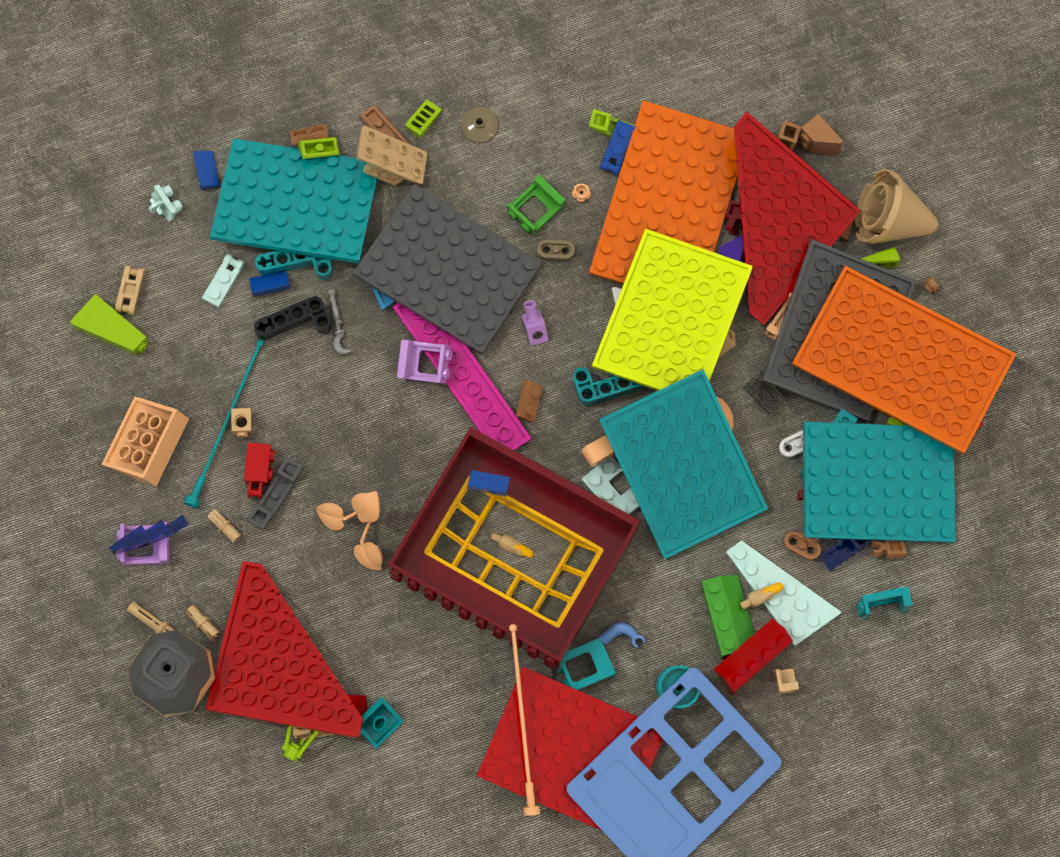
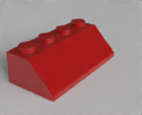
(753, 656)

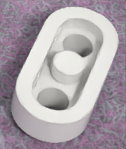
(794, 442)

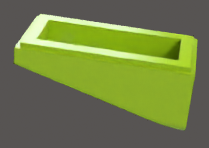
(410, 127)
(886, 259)

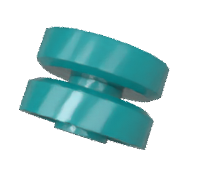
(669, 677)

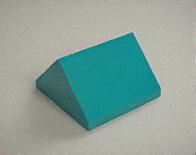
(380, 722)

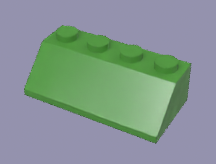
(728, 619)

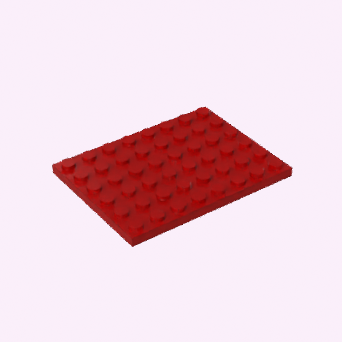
(562, 738)

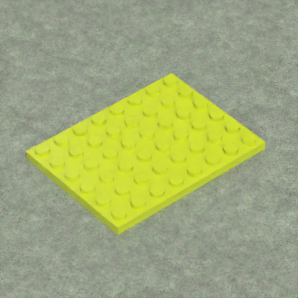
(671, 312)

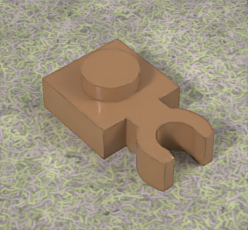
(891, 549)

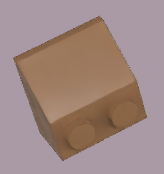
(819, 138)

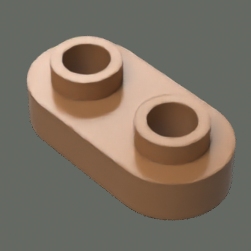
(802, 545)

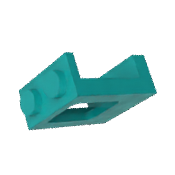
(898, 595)
(600, 659)

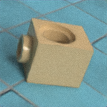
(242, 414)

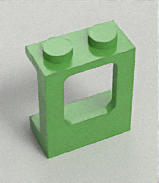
(546, 195)

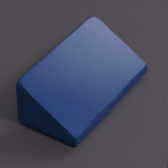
(206, 169)
(269, 283)
(488, 483)

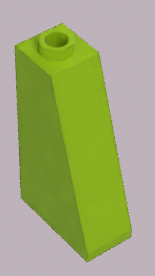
(108, 326)

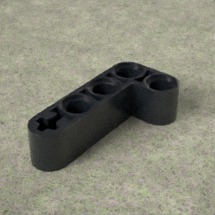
(292, 322)

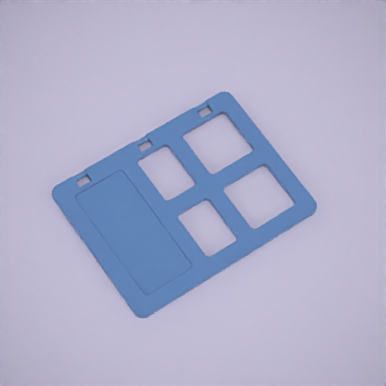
(639, 808)

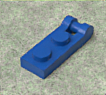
(617, 147)

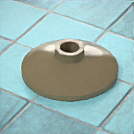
(483, 132)

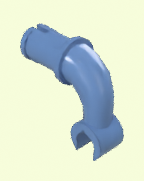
(618, 629)

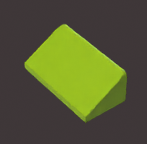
(318, 148)

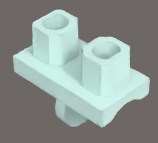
(161, 203)

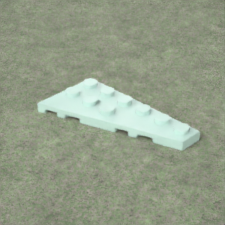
(795, 606)

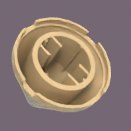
(892, 211)

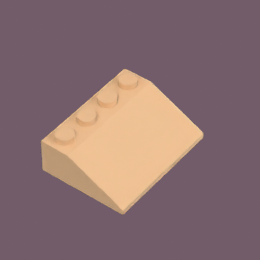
(145, 441)

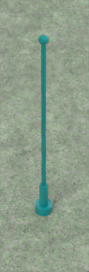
(192, 500)

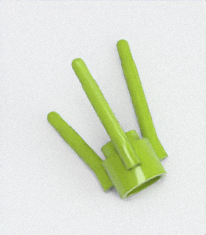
(295, 750)

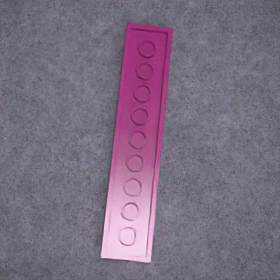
(469, 384)

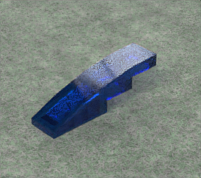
(140, 538)
(842, 551)

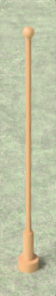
(531, 808)

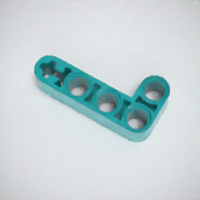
(292, 263)
(594, 388)

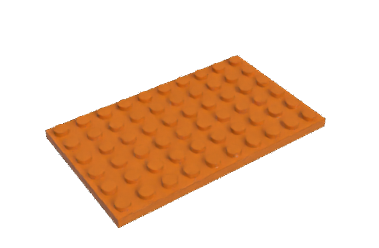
(671, 183)
(904, 359)

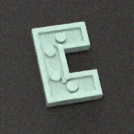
(599, 484)

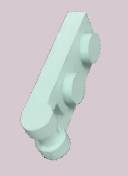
(223, 281)

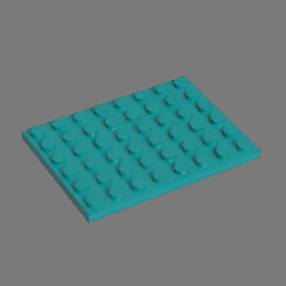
(294, 203)
(683, 464)
(876, 484)

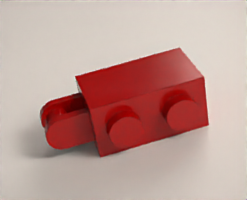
(258, 467)

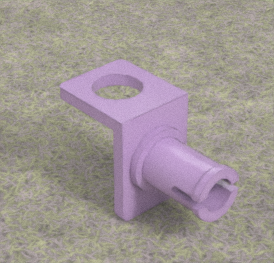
(534, 322)

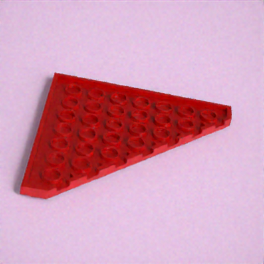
(780, 211)
(273, 668)

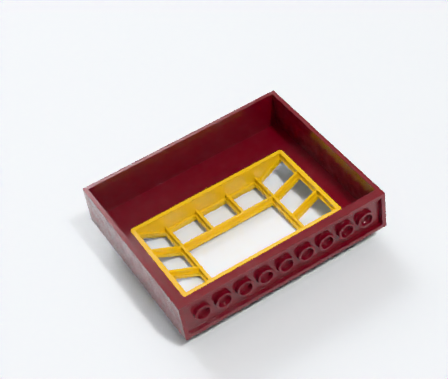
(539, 497)

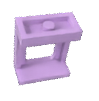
(410, 357)
(160, 549)

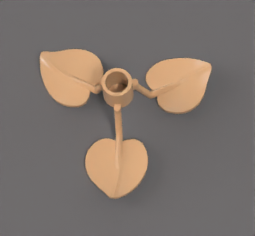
(367, 510)

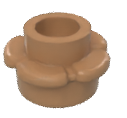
(931, 285)

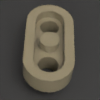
(555, 248)

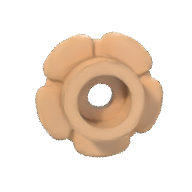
(581, 197)

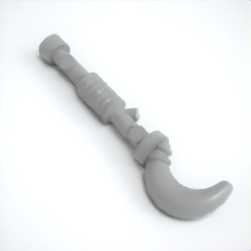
(339, 333)

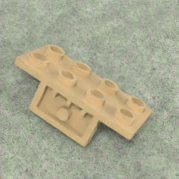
(390, 158)

